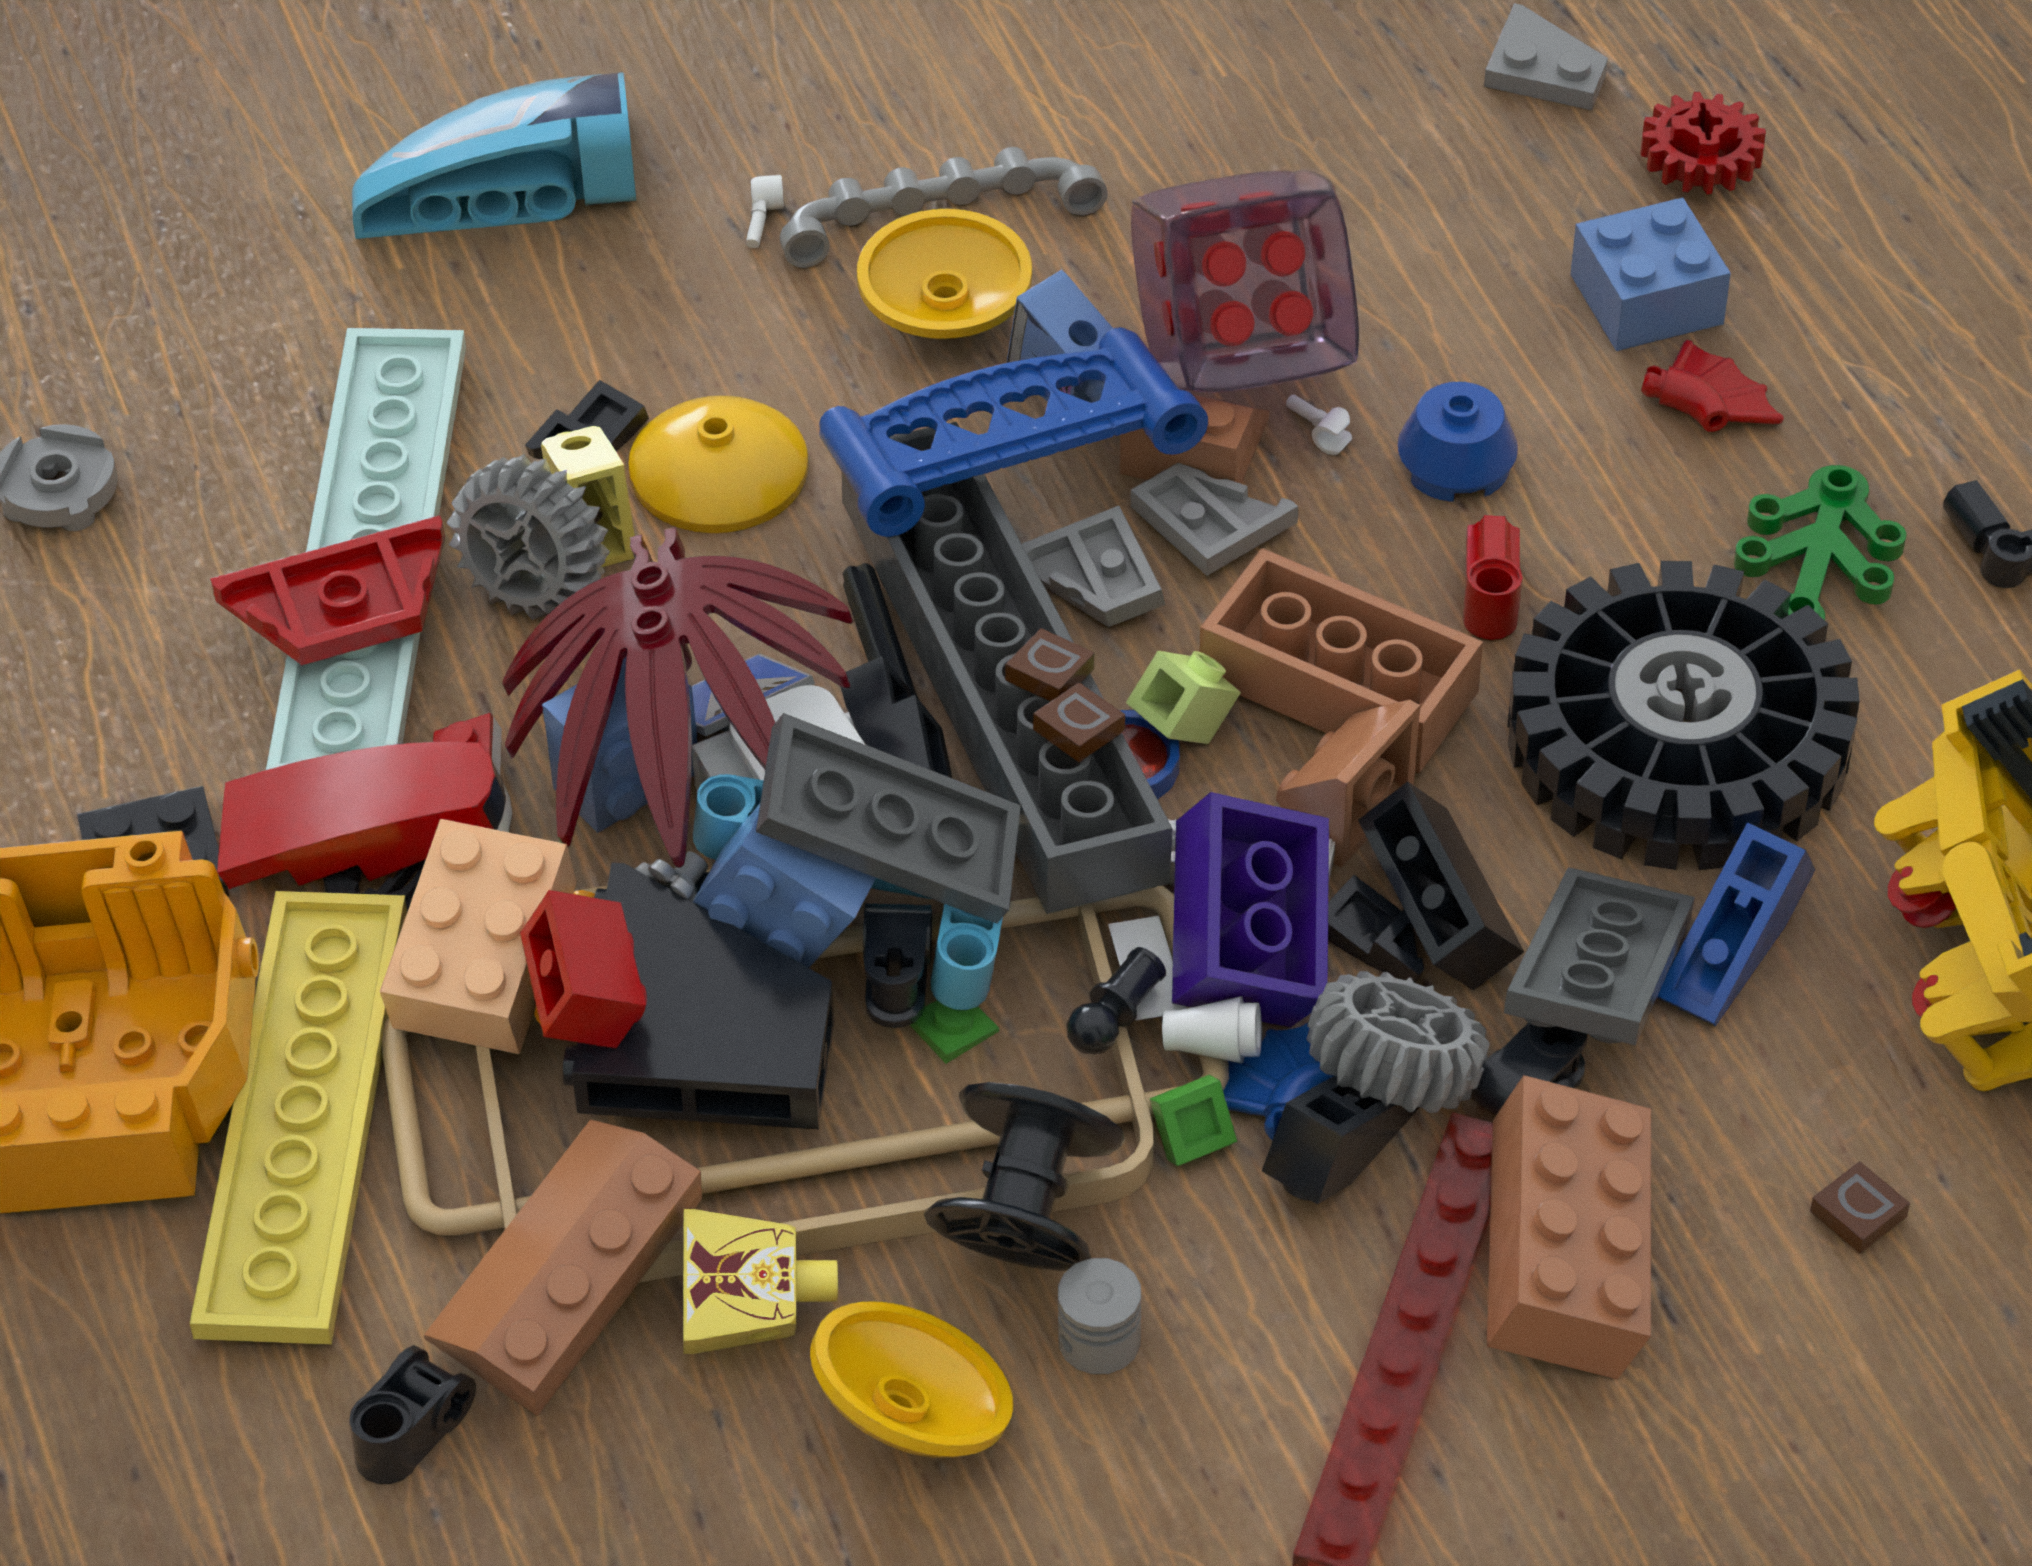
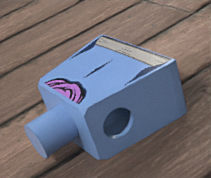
(1057, 320)

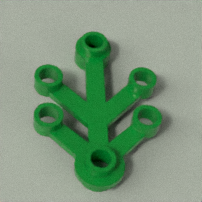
(1836, 496)

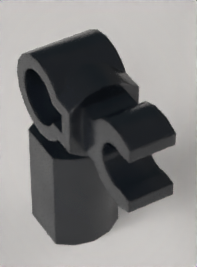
(2005, 550)

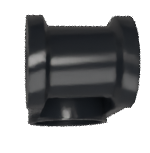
(896, 961)
(1536, 1052)
(413, 1409)

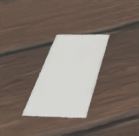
(1150, 935)

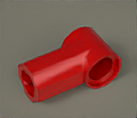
(1492, 578)

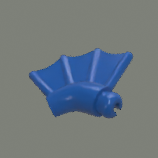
(1275, 1077)

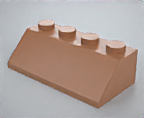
(567, 1262)

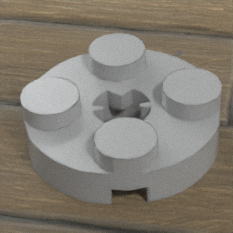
(60, 502)

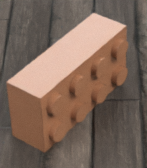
(1336, 651)
(1570, 1228)

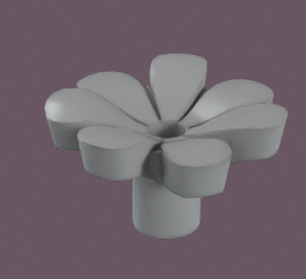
(679, 880)

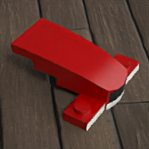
(362, 806)

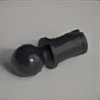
(1113, 1004)

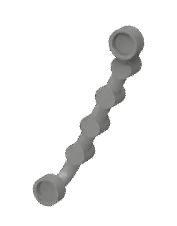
(806, 240)

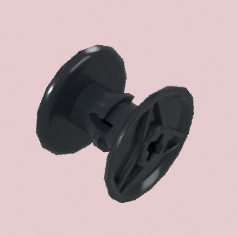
(1025, 1176)

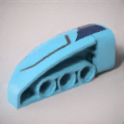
(504, 161)

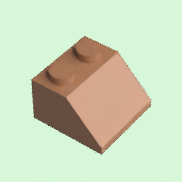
(1221, 453)
(1355, 772)

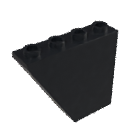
(724, 1027)

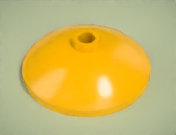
(943, 273)
(718, 464)
(911, 1380)

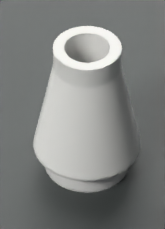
(1215, 1030)

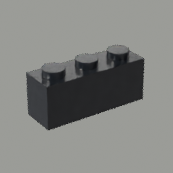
(1440, 886)

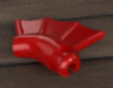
(1709, 390)

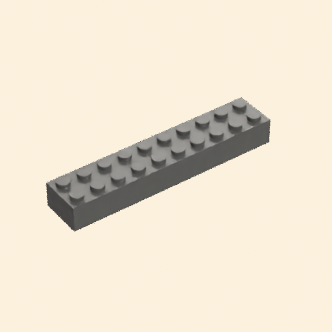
(968, 609)

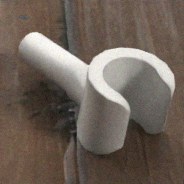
(766, 195)
(1329, 427)

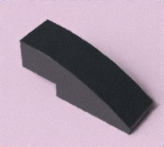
(893, 718)

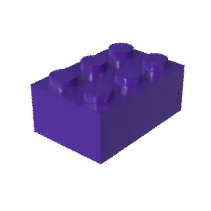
(1251, 907)

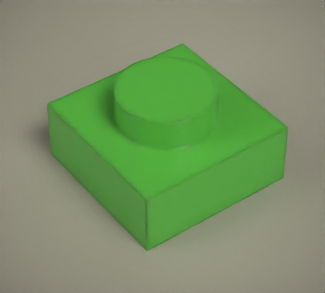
(953, 1031)
(1193, 1120)

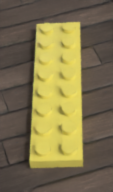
(299, 1122)

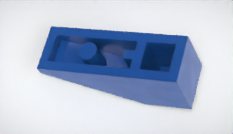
(1737, 923)

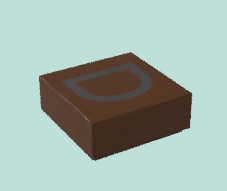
(1049, 665)
(1079, 722)
(1859, 1207)

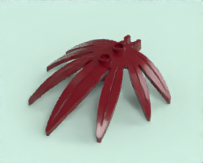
(650, 620)

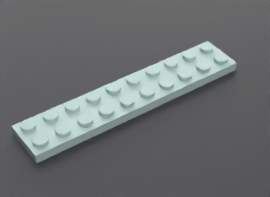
(377, 473)

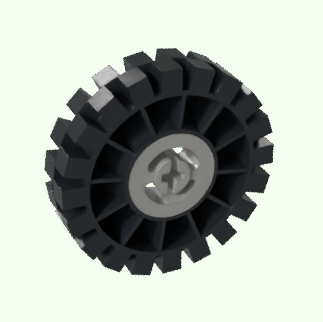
(1607, 732)

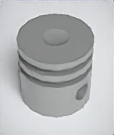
(1099, 1315)

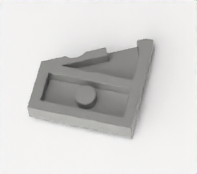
(1544, 62)
(1208, 516)
(1097, 568)

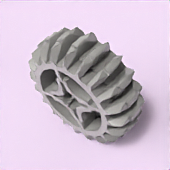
(527, 535)
(1397, 1041)

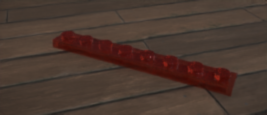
(1402, 1353)

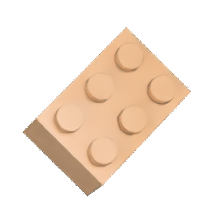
(460, 948)

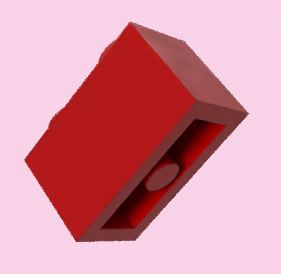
(583, 969)

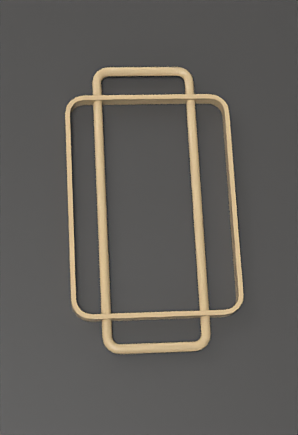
(835, 1229)

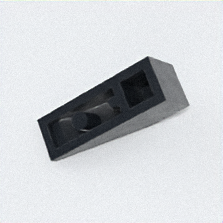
(1329, 1139)

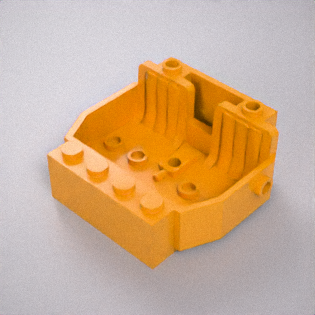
(116, 1019)

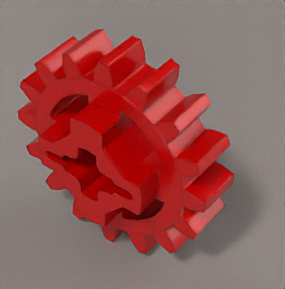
(1703, 142)

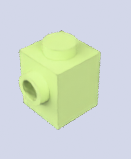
(1184, 696)

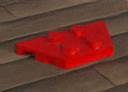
(339, 593)

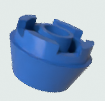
(1458, 441)

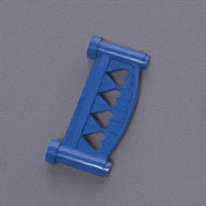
(893, 475)

